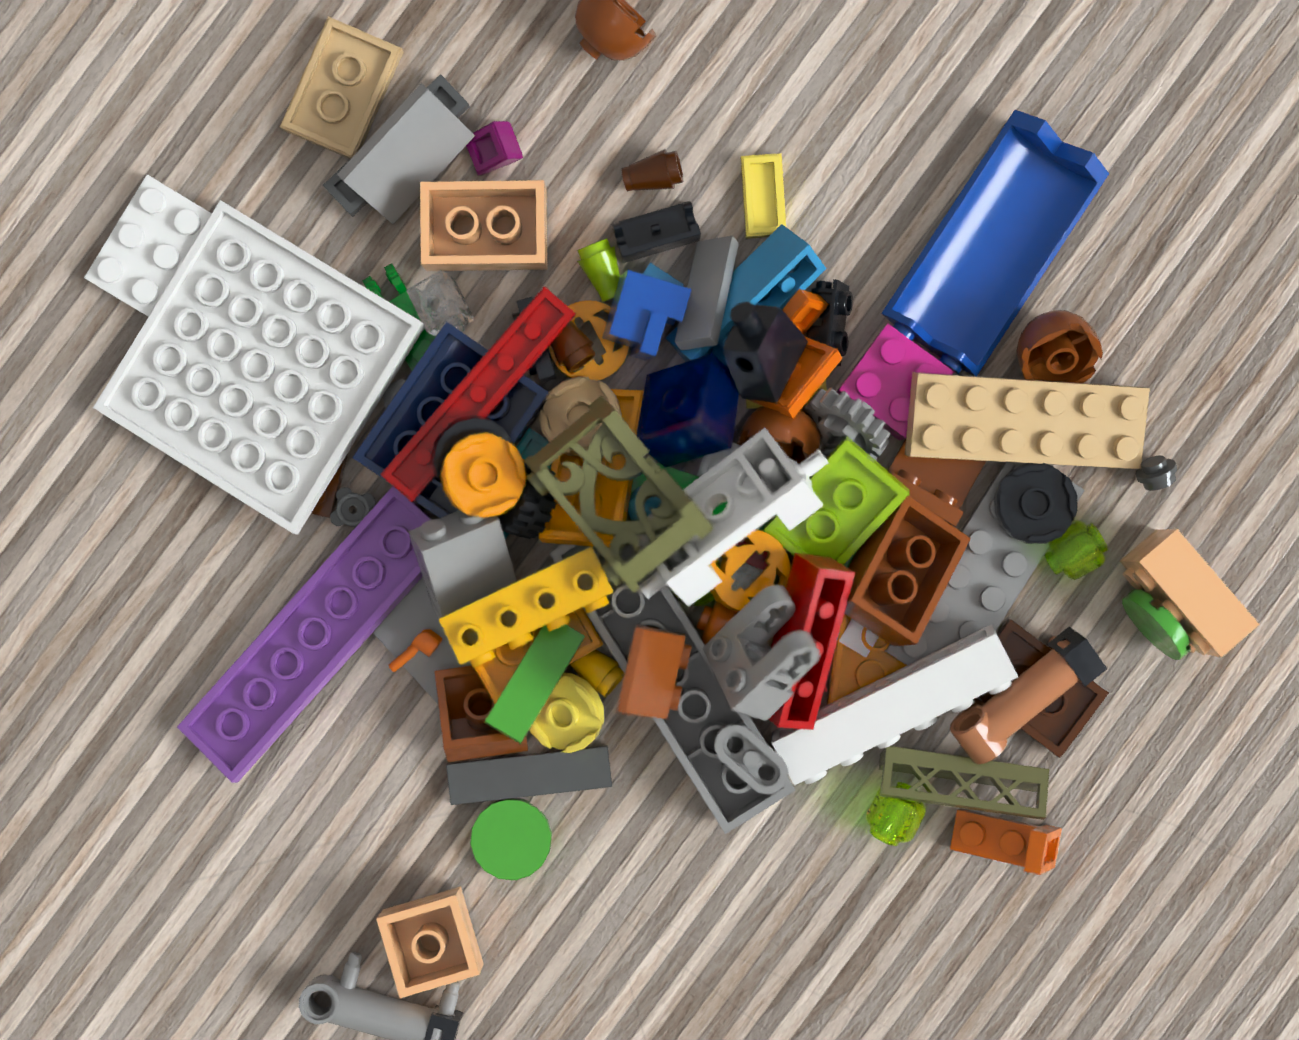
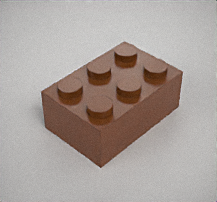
(903, 573)

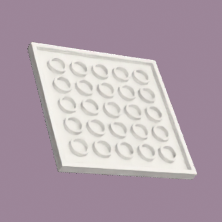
(259, 367)

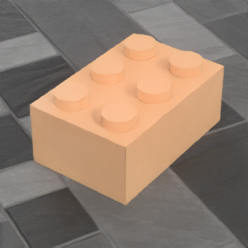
(483, 225)
(1190, 590)

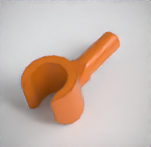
(426, 642)

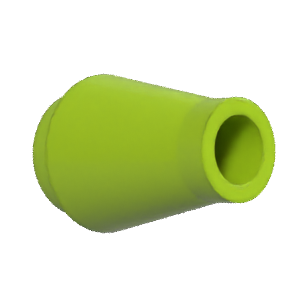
(601, 267)

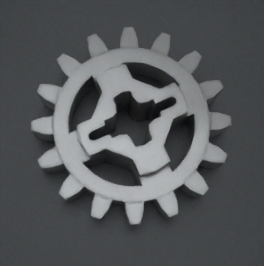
(842, 417)

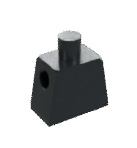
(762, 350)

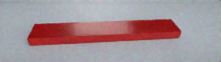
(482, 387)

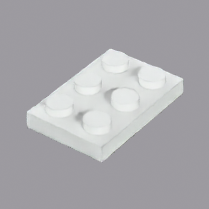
(147, 245)

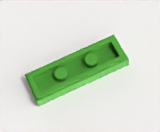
(534, 681)

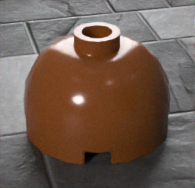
(611, 29)
(1058, 348)
(795, 436)

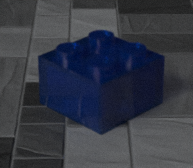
(688, 410)

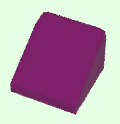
(494, 147)

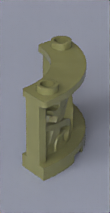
(615, 437)

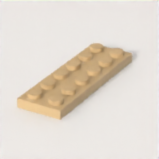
(1026, 421)

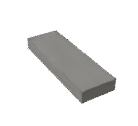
(710, 287)

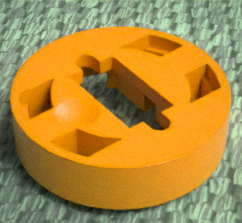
(611, 360)
(736, 556)

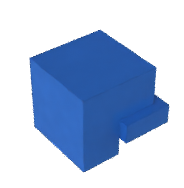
(641, 311)

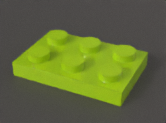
(855, 502)

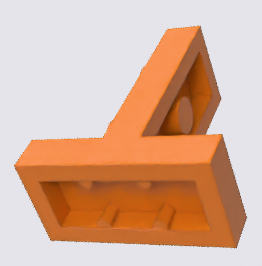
(1006, 840)

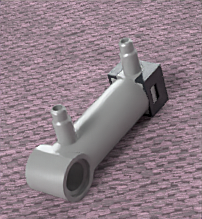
(377, 1012)

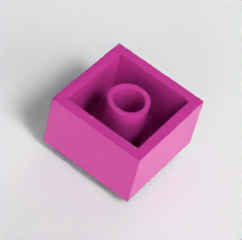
(885, 377)

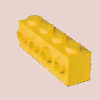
(525, 606)

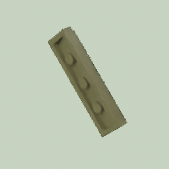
(964, 772)

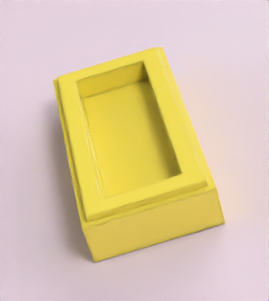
(762, 194)

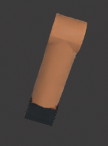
(986, 726)

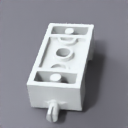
(757, 485)

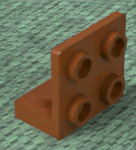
(937, 482)

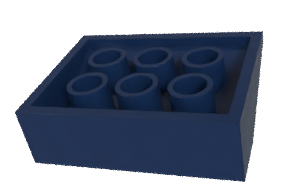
(425, 389)

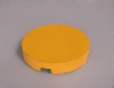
(483, 475)

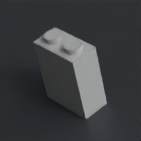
(461, 560)

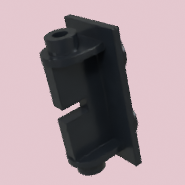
(834, 316)

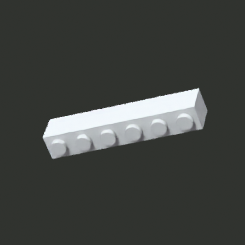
(895, 705)

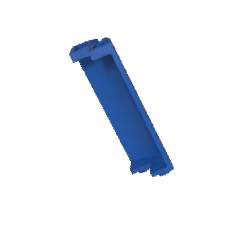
(995, 243)

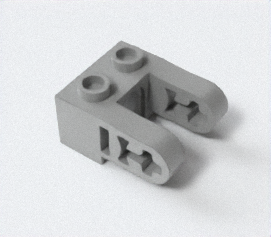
(748, 670)

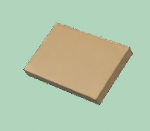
(341, 88)

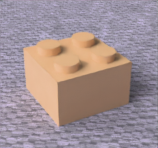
(430, 942)

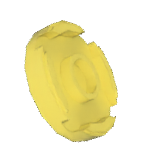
(570, 716)

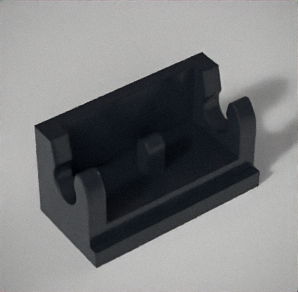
(656, 232)

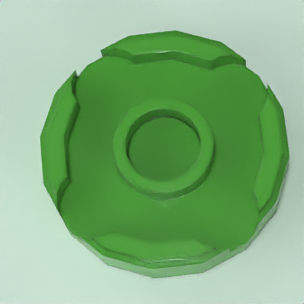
(1157, 624)
(511, 839)

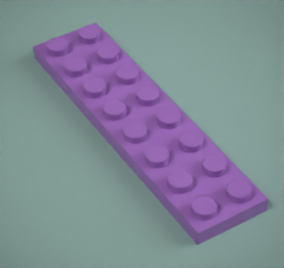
(309, 639)

